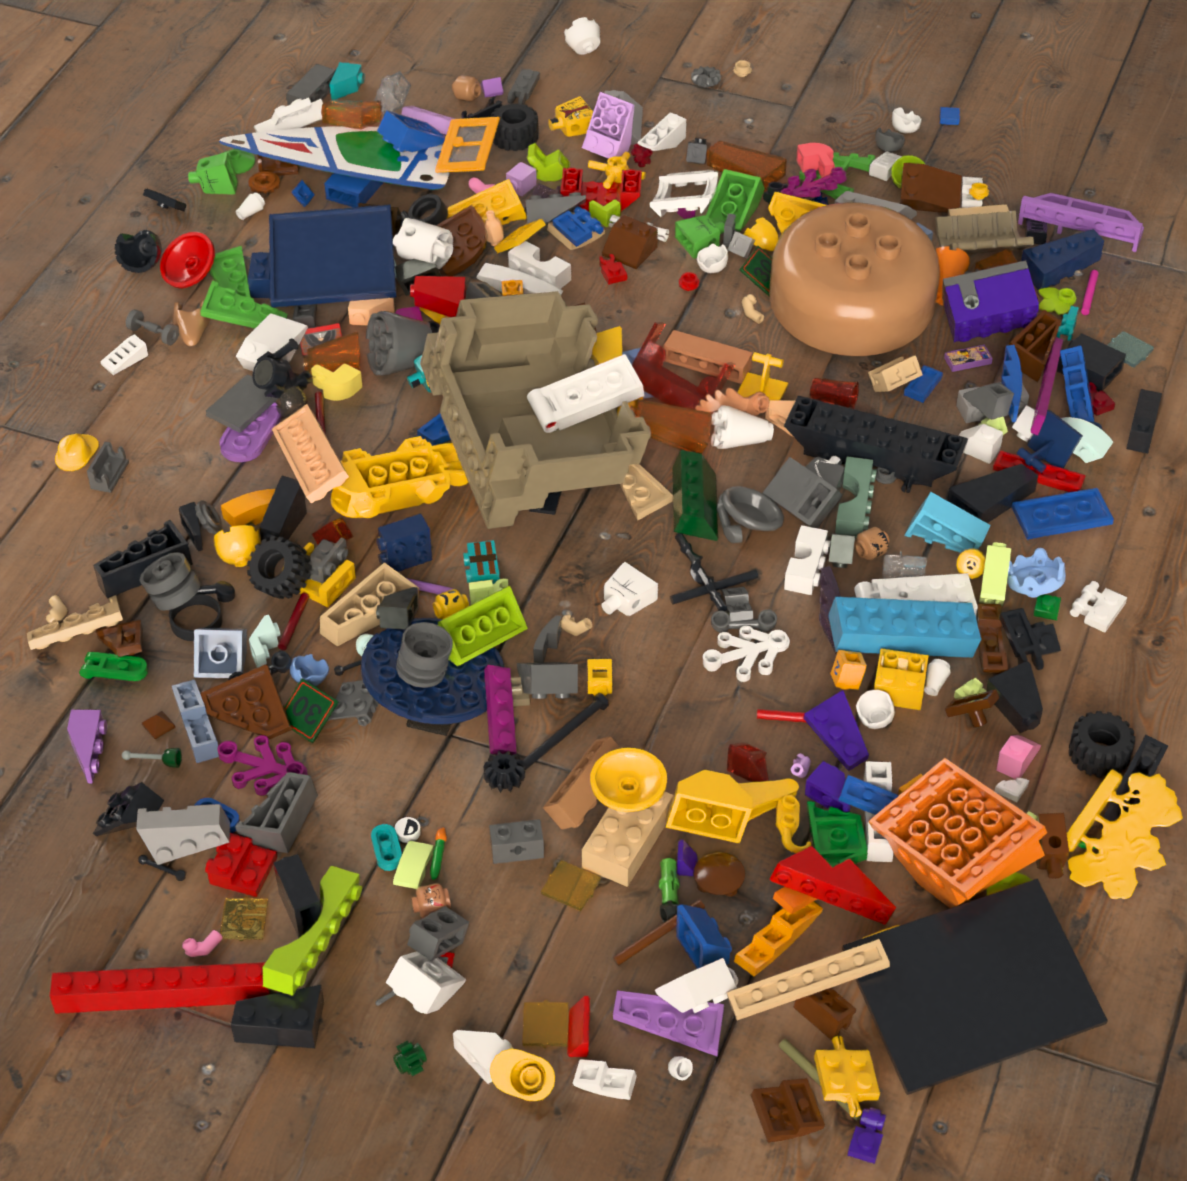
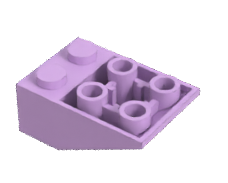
(610, 127)

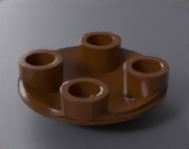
(719, 874)

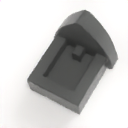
(729, 229)

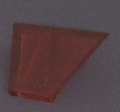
(747, 762)

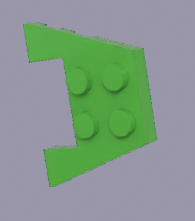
(845, 162)

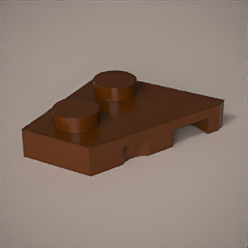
(122, 638)

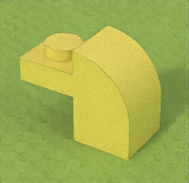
(337, 384)

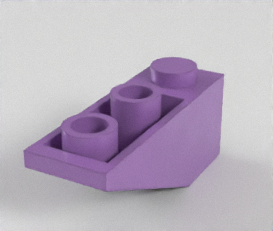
(85, 734)

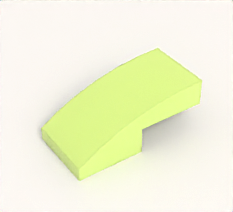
(413, 864)

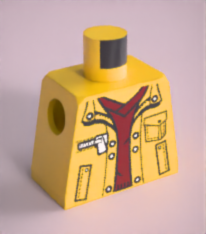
(572, 117)

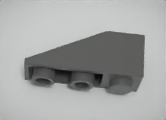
(551, 207)

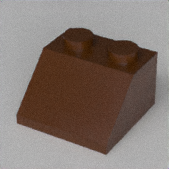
(631, 241)

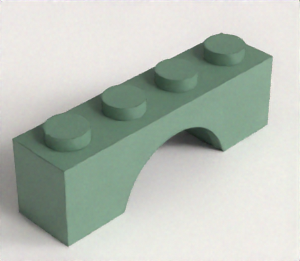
(857, 479)

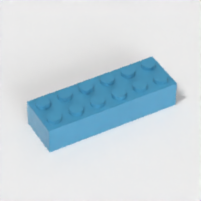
(904, 626)

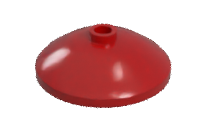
(187, 260)

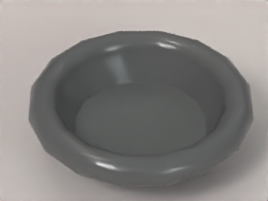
(752, 509)

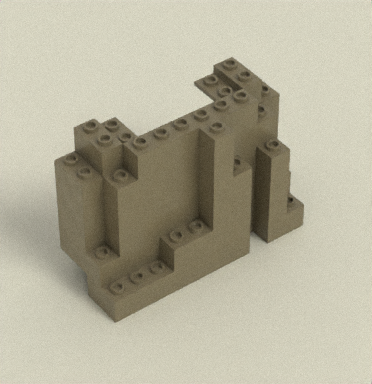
(487, 367)

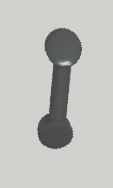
(732, 532)
(766, 621)

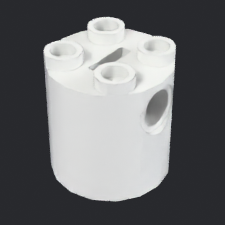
(424, 242)

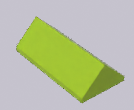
(483, 625)

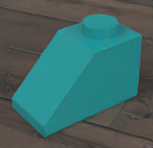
(346, 80)

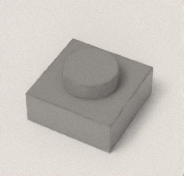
(741, 245)

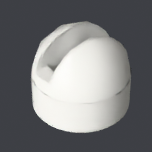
(680, 1067)

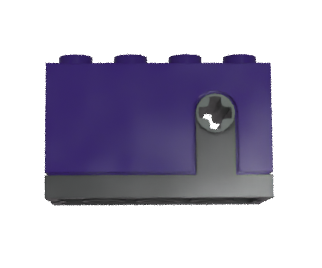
(989, 301)

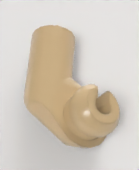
(749, 310)
(58, 610)
(571, 627)

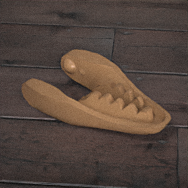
(190, 324)

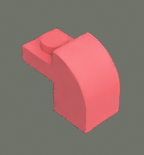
(816, 157)

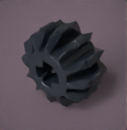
(504, 771)

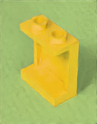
(333, 586)

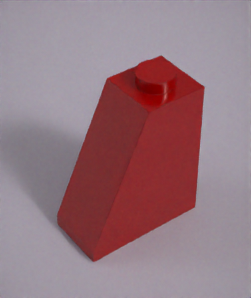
(439, 293)

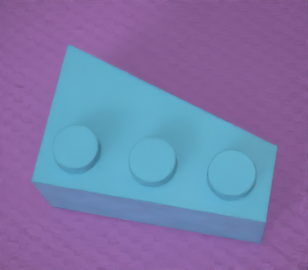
(947, 524)

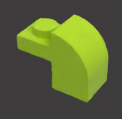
(547, 167)

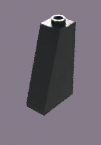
(994, 493)

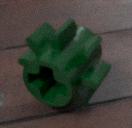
(409, 1058)

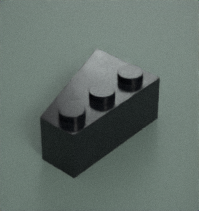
(280, 1018)

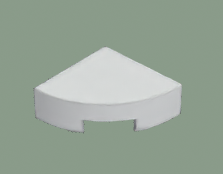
(1012, 788)

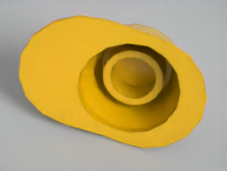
(75, 451)
(522, 1075)

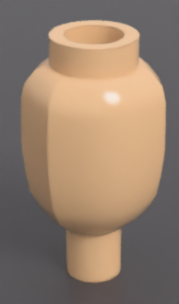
(494, 228)

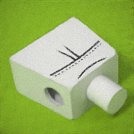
(628, 591)

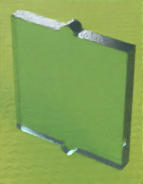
(1133, 348)

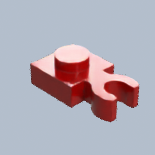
(612, 271)

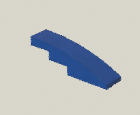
(1012, 379)
(1077, 384)

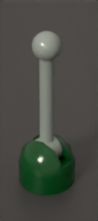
(171, 757)

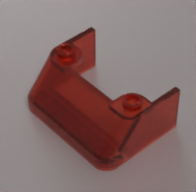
(666, 384)

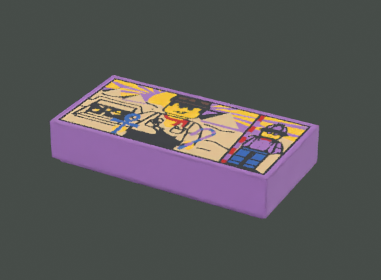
(968, 358)

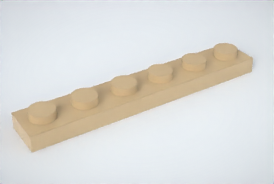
(808, 979)

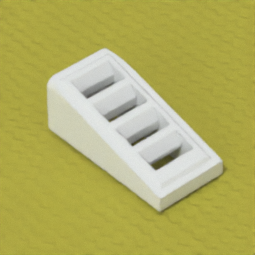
(882, 166)
(130, 350)

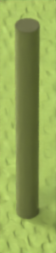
(808, 1067)

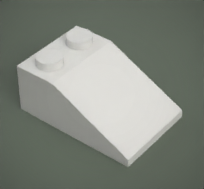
(269, 336)

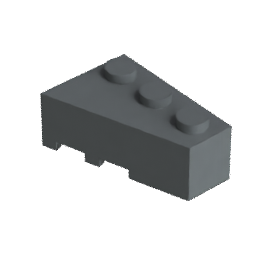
(281, 815)

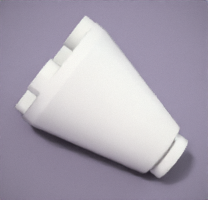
(738, 428)

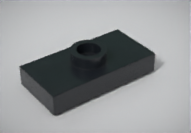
(163, 200)

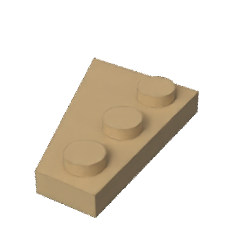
(644, 492)

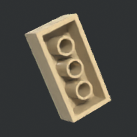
(624, 841)

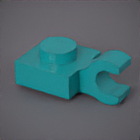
(1068, 323)

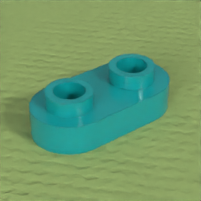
(386, 849)

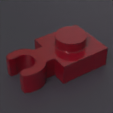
(1101, 401)

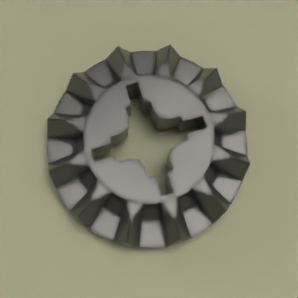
(701, 78)
(208, 517)

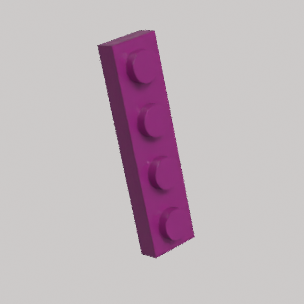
(500, 710)

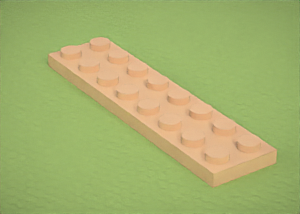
(310, 454)

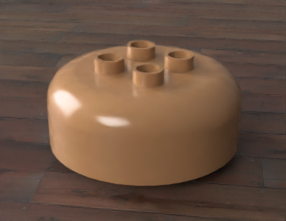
(854, 279)

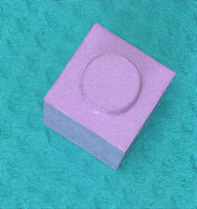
(522, 178)

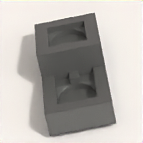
(737, 603)
(547, 639)

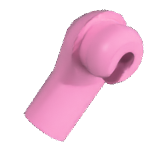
(477, 185)

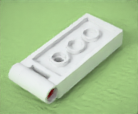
(585, 394)
(922, 588)

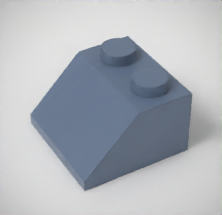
(219, 652)

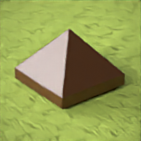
(158, 725)

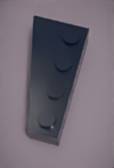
(1062, 257)

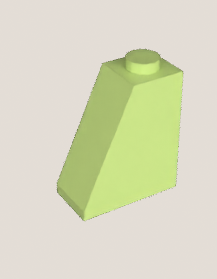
(995, 574)

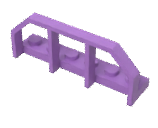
(1082, 216)

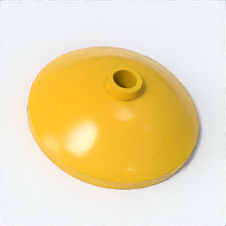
(628, 779)

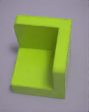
(604, 213)

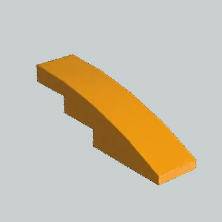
(776, 938)

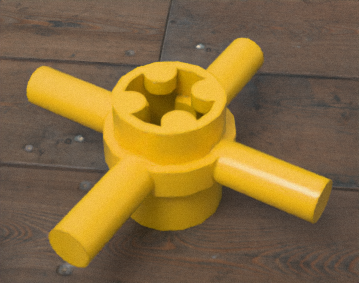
(613, 168)

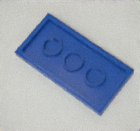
(1062, 513)

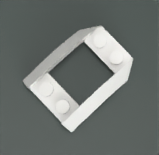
(663, 203)

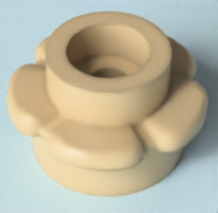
(742, 68)

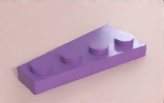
(657, 1016)

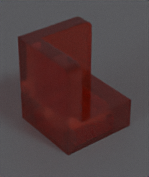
(333, 532)

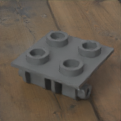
(354, 702)

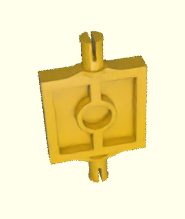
(847, 1075)

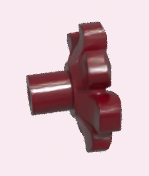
(641, 155)

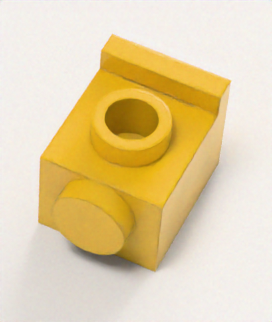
(600, 681)

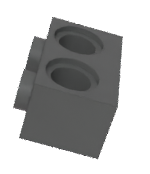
(437, 933)

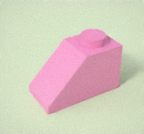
(1016, 756)

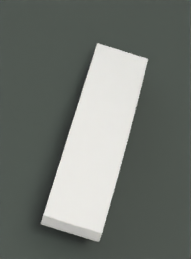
(496, 274)

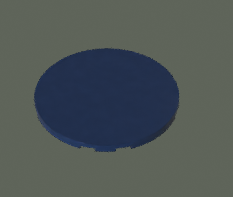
(453, 700)

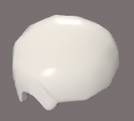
(905, 122)
(713, 258)
(875, 709)

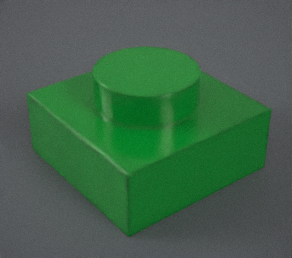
(1047, 607)

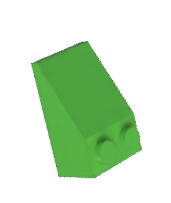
(736, 195)

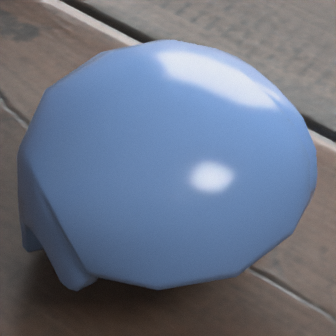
(309, 669)

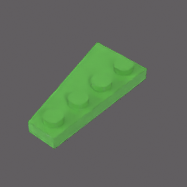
(230, 271)
(232, 308)

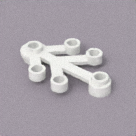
(774, 642)

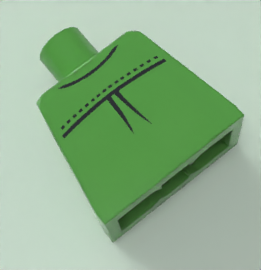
(215, 175)
(698, 233)

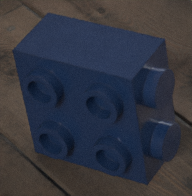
(404, 543)

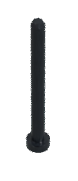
(599, 702)

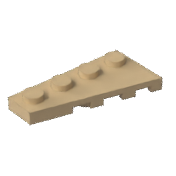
(75, 624)

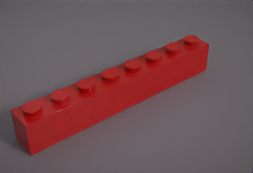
(156, 987)

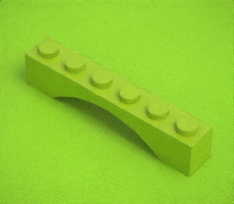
(289, 964)

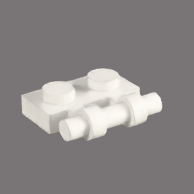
(1104, 610)

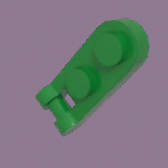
(113, 667)

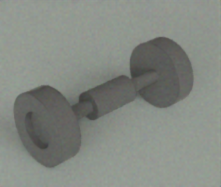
(135, 321)

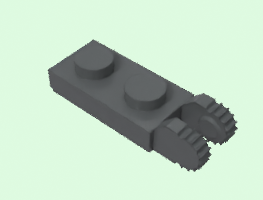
(523, 86)

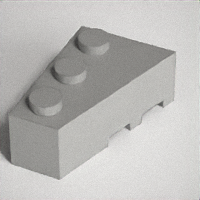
(182, 832)

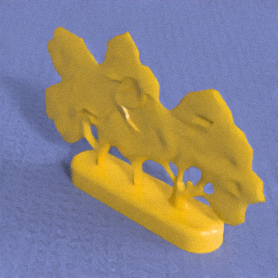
(1128, 839)

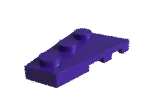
(838, 730)

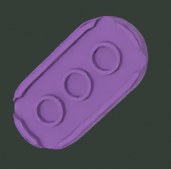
(252, 440)

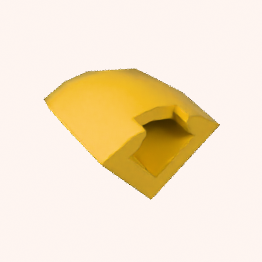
(763, 234)

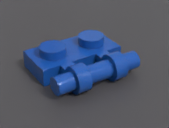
(572, 227)

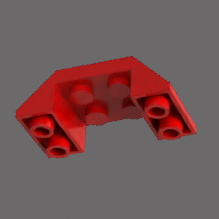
(623, 192)

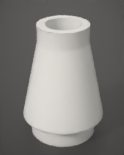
(251, 205)
(937, 674)

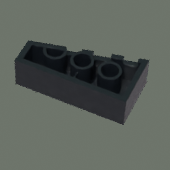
(123, 569)

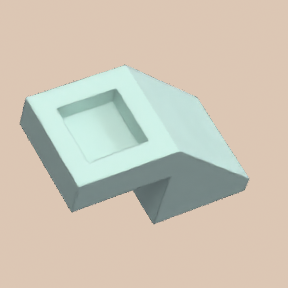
(263, 639)

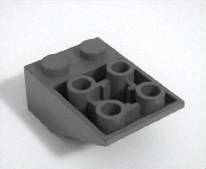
(802, 493)

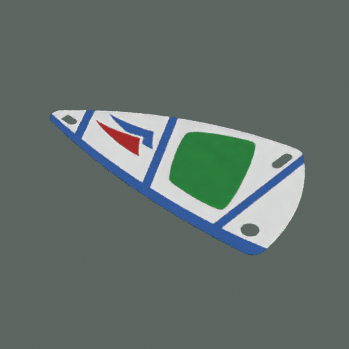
(344, 152)

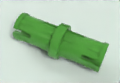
(669, 882)

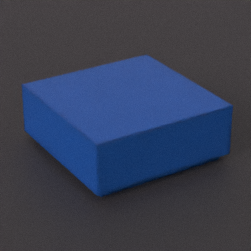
(949, 116)

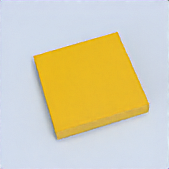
(519, 235)

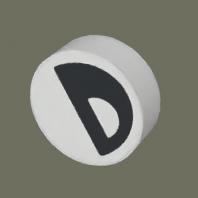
(407, 829)

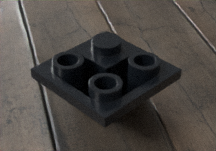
(124, 809)

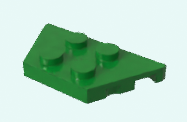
(837, 834)

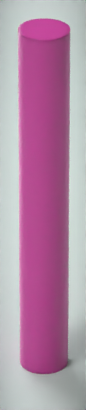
(1089, 292)

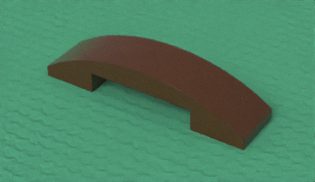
(991, 644)

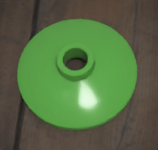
(241, 160)

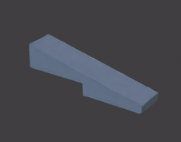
(195, 721)

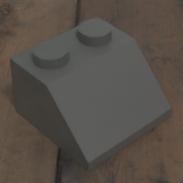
(548, 678)

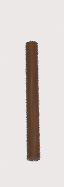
(651, 937)

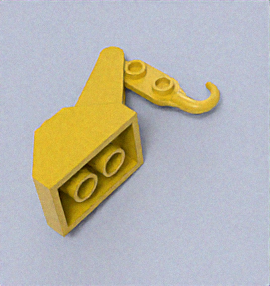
(720, 807)

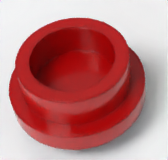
(689, 281)

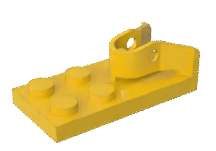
(499, 198)

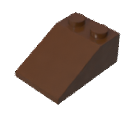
(929, 188)

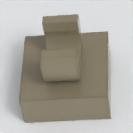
(518, 695)

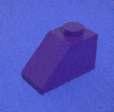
(826, 786)

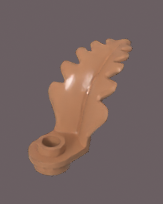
(752, 405)

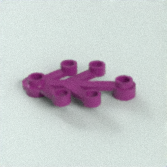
(812, 188)
(228, 754)

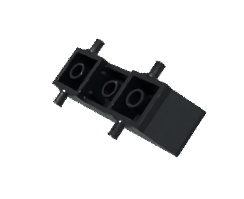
(909, 450)

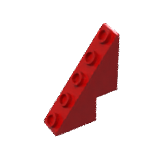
(837, 885)

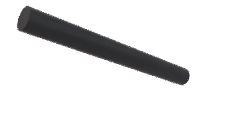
(721, 584)

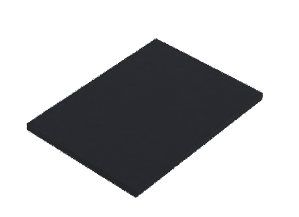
(977, 987)

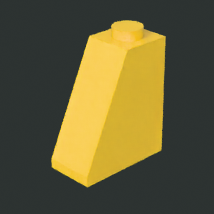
(607, 345)

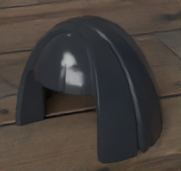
(138, 252)

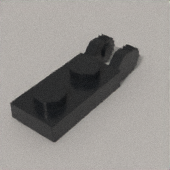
(1021, 637)

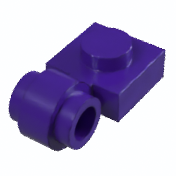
(867, 1142)

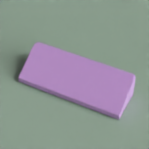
(436, 120)

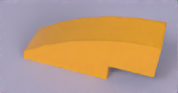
(247, 508)

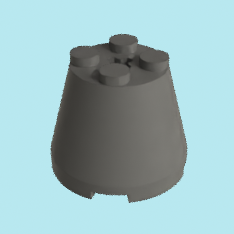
(394, 342)

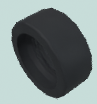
(426, 203)

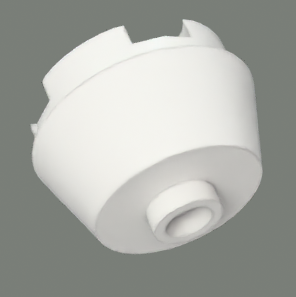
(583, 35)

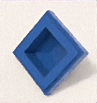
(302, 193)

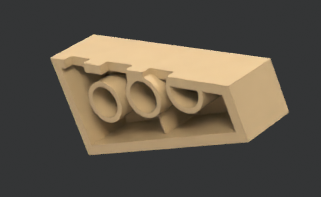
(357, 609)

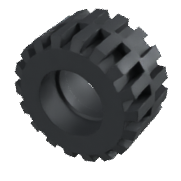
(516, 127)
(264, 563)
(1106, 730)

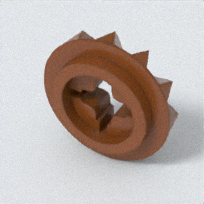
(259, 184)

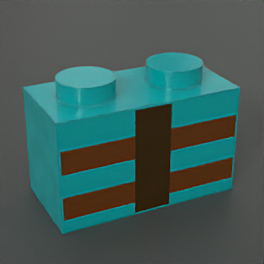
(482, 562)

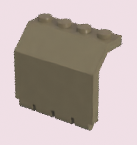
(981, 232)

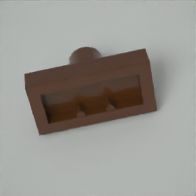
(973, 706)

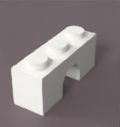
(527, 260)
(804, 572)

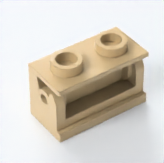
(895, 373)

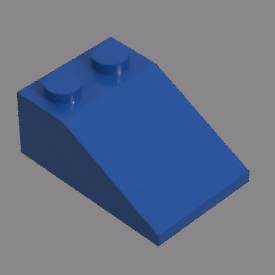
(408, 133)

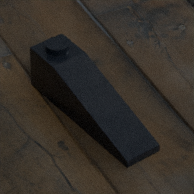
(1144, 421)
(1145, 762)

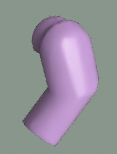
(801, 766)

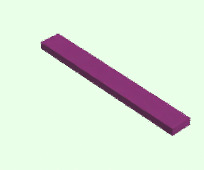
(1046, 387)

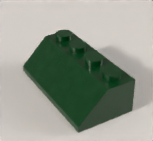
(694, 496)

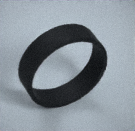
(197, 599)

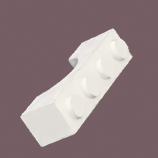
(878, 846)

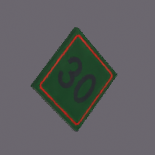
(758, 269)
(309, 710)

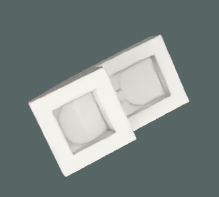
(967, 199)
(599, 1079)

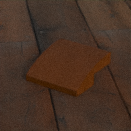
(787, 1110)

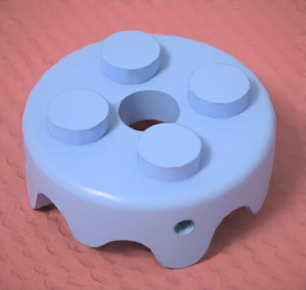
(1034, 576)

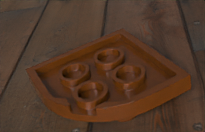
(468, 240)

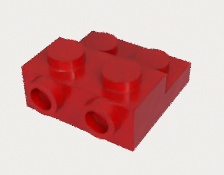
(240, 866)

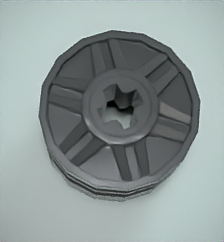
(424, 654)

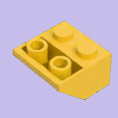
(902, 677)

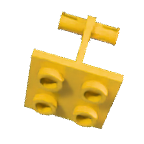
(754, 383)

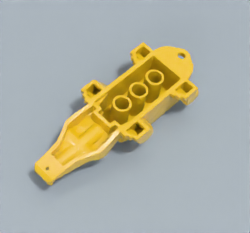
(396, 479)

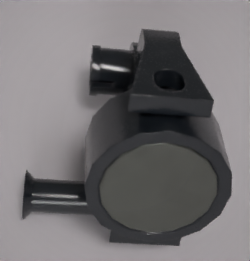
(273, 372)

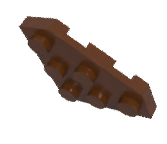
(249, 703)

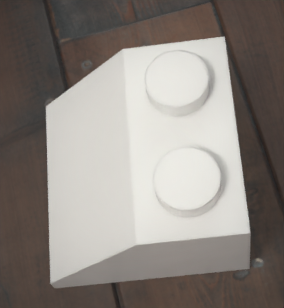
(424, 981)
(699, 987)

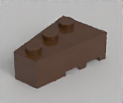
(1035, 344)

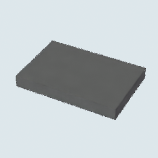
(240, 405)

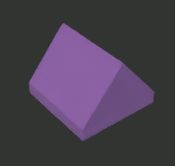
(492, 87)

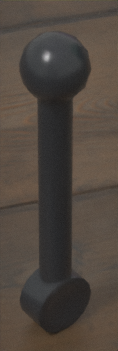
(339, 670)
(180, 874)

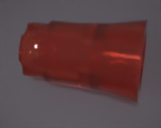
(835, 392)

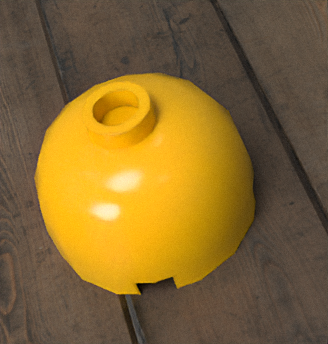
(237, 544)

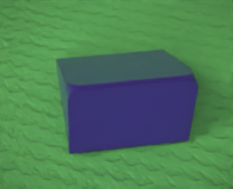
(686, 859)

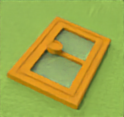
(467, 144)

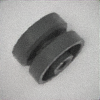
(170, 581)

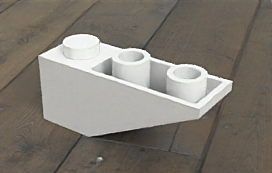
(665, 134)

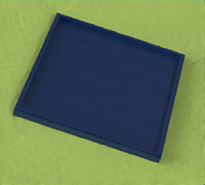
(331, 256)

